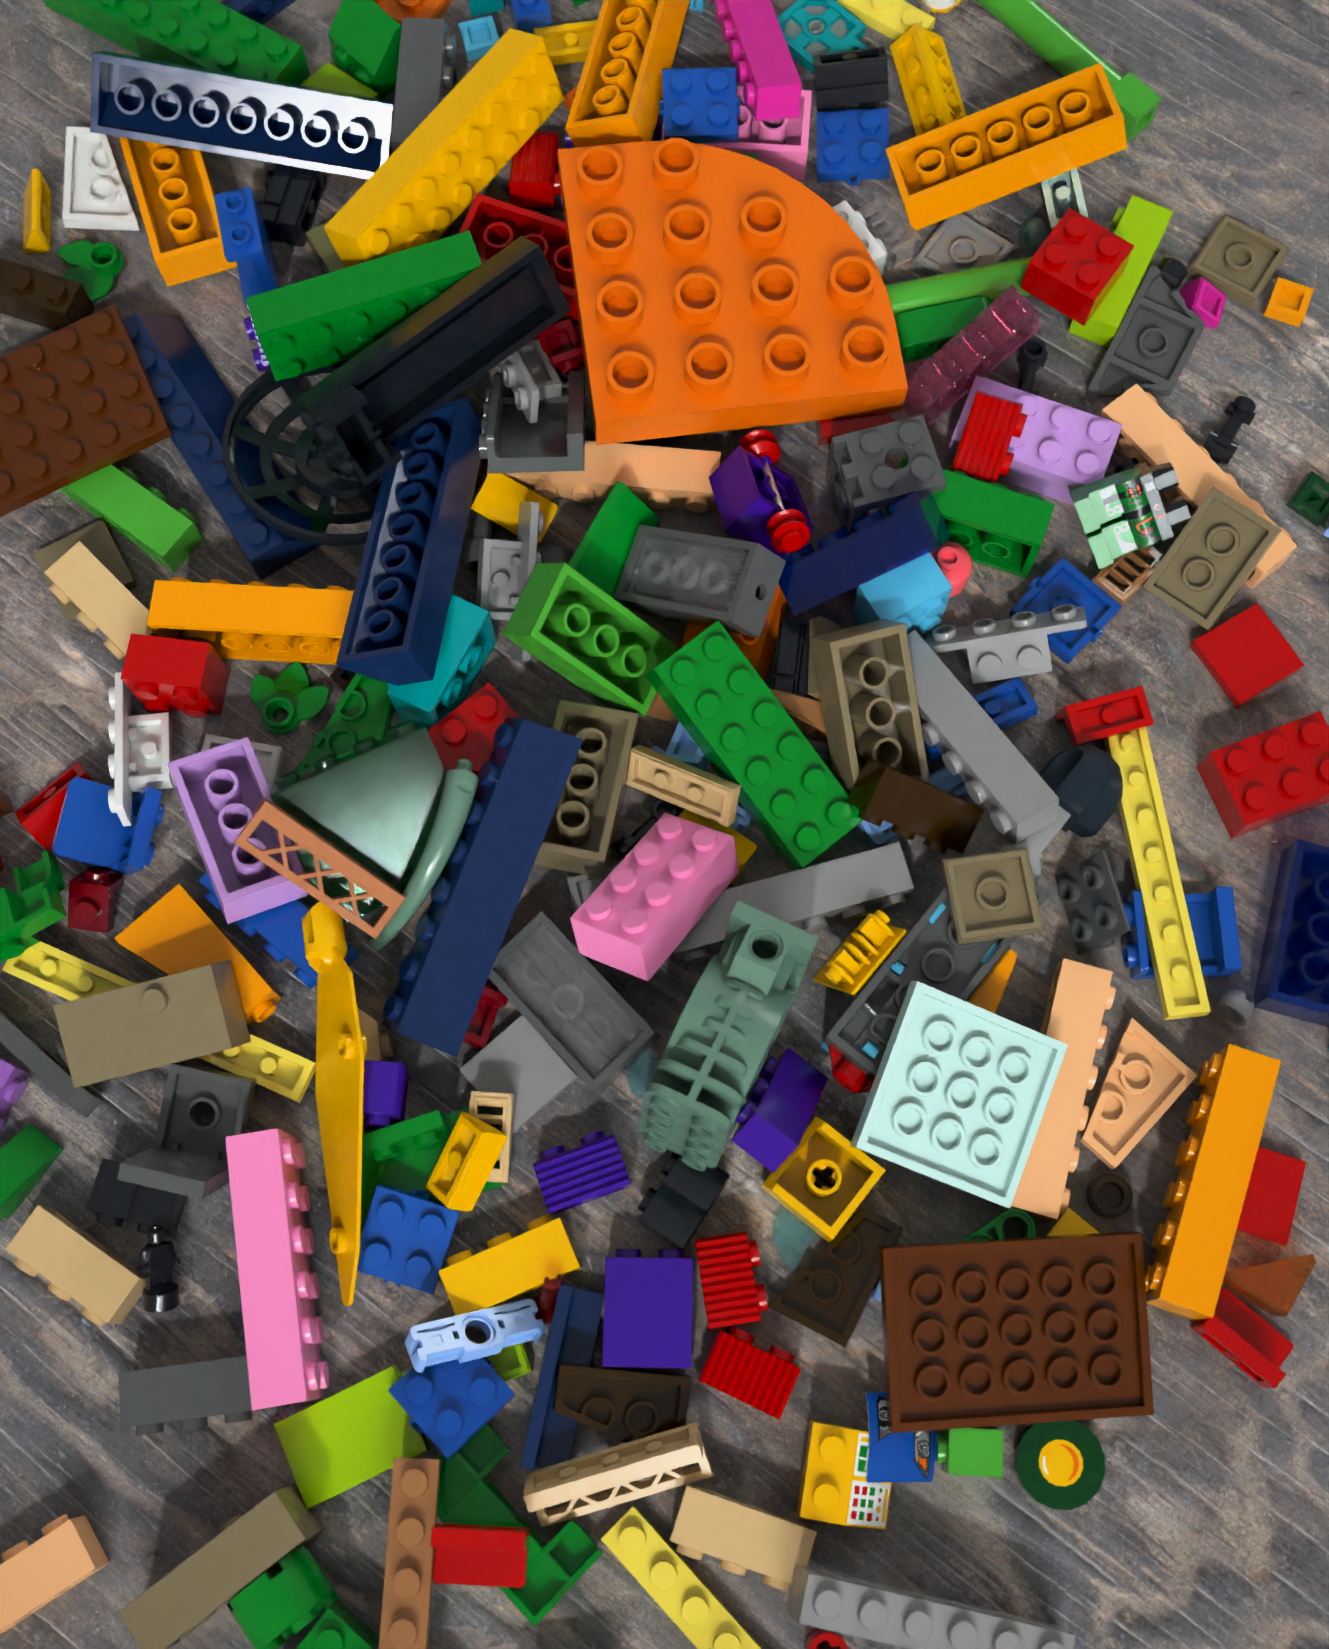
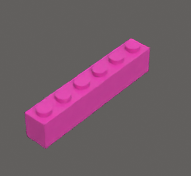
(760, 57)

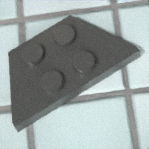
(1149, 343)

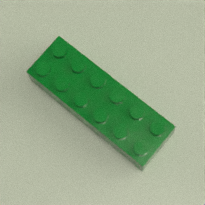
(351, 308)
(755, 746)

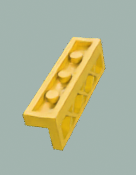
(927, 79)

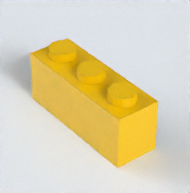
(509, 1266)

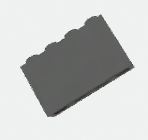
(544, 446)

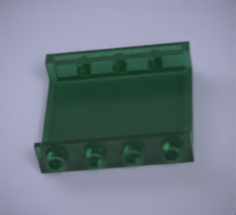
(370, 806)

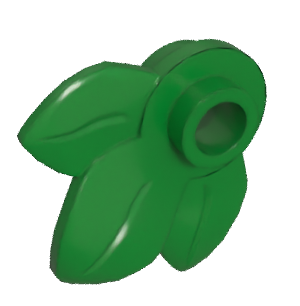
(88, 266)
(287, 694)

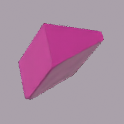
(1204, 301)

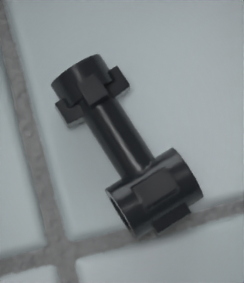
(1030, 359)
(1221, 445)
(627, 842)

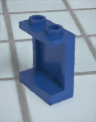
(247, 241)
(1213, 929)

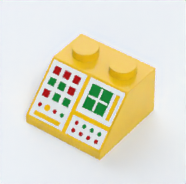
(835, 1479)

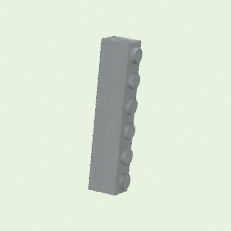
(978, 749)
(808, 897)
(911, 1617)

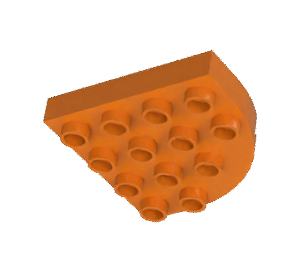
(719, 295)

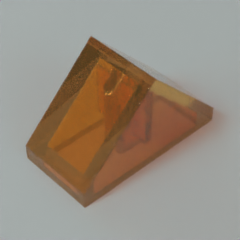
(1271, 1284)

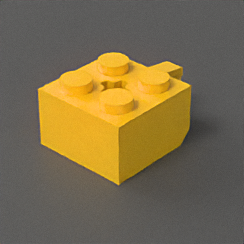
(851, 1176)

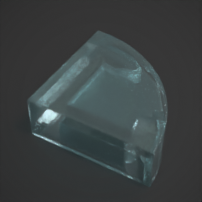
(791, 1239)

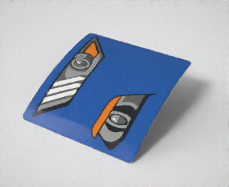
(896, 1455)

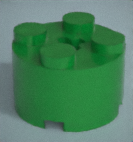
(282, 1600)

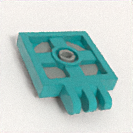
(819, 29)

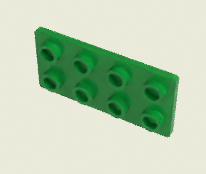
(407, 1155)

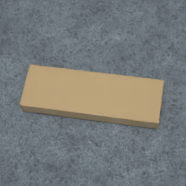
(683, 785)

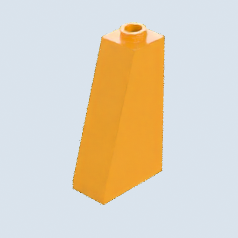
(182, 936)

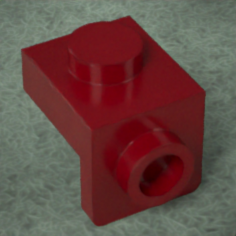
(562, 347)
(93, 900)
(484, 1016)

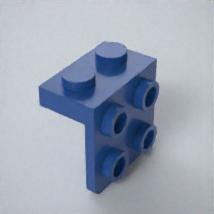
(97, 837)

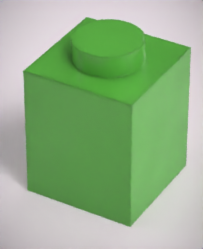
(971, 1451)

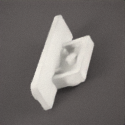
(141, 751)

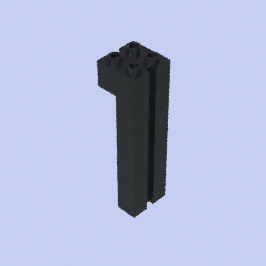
(431, 359)

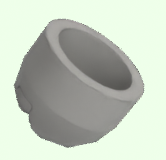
(1236, 1006)

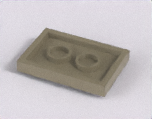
(1212, 558)

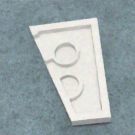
(92, 184)

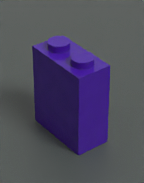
(648, 1310)

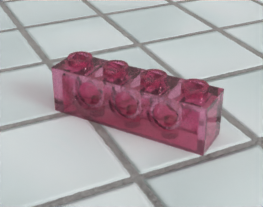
(970, 353)

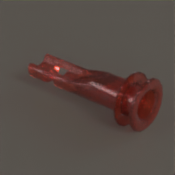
(547, 1299)

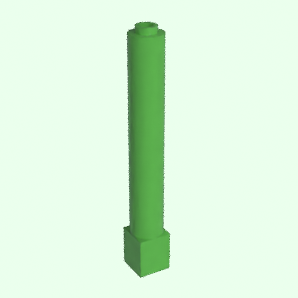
(1070, 54)
(938, 289)

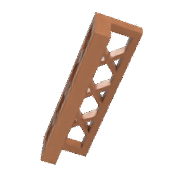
(329, 854)

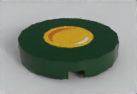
(1059, 1464)

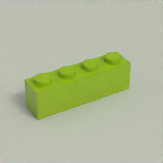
(1144, 227)

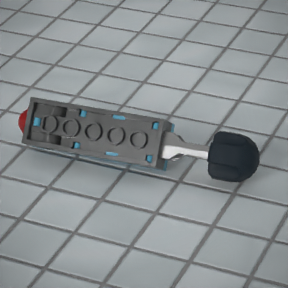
(1088, 795)

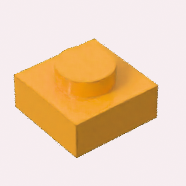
(1288, 302)

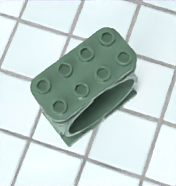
(724, 1036)

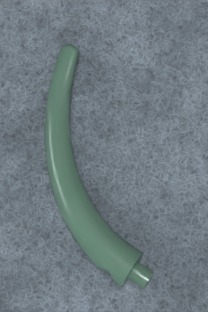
(451, 816)

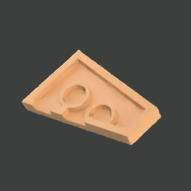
(1134, 1094)

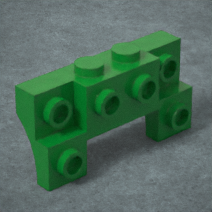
(31, 907)
(471, 1498)

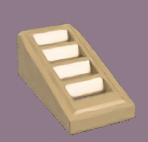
(504, 1101)

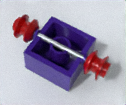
(760, 499)

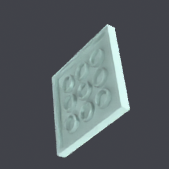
(959, 1094)

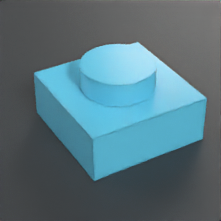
(478, 36)

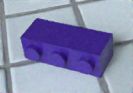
(778, 1109)

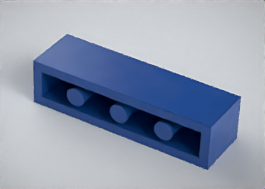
(282, 930)

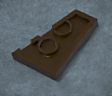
(840, 1281)
(621, 1400)

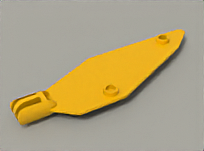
(338, 1085)

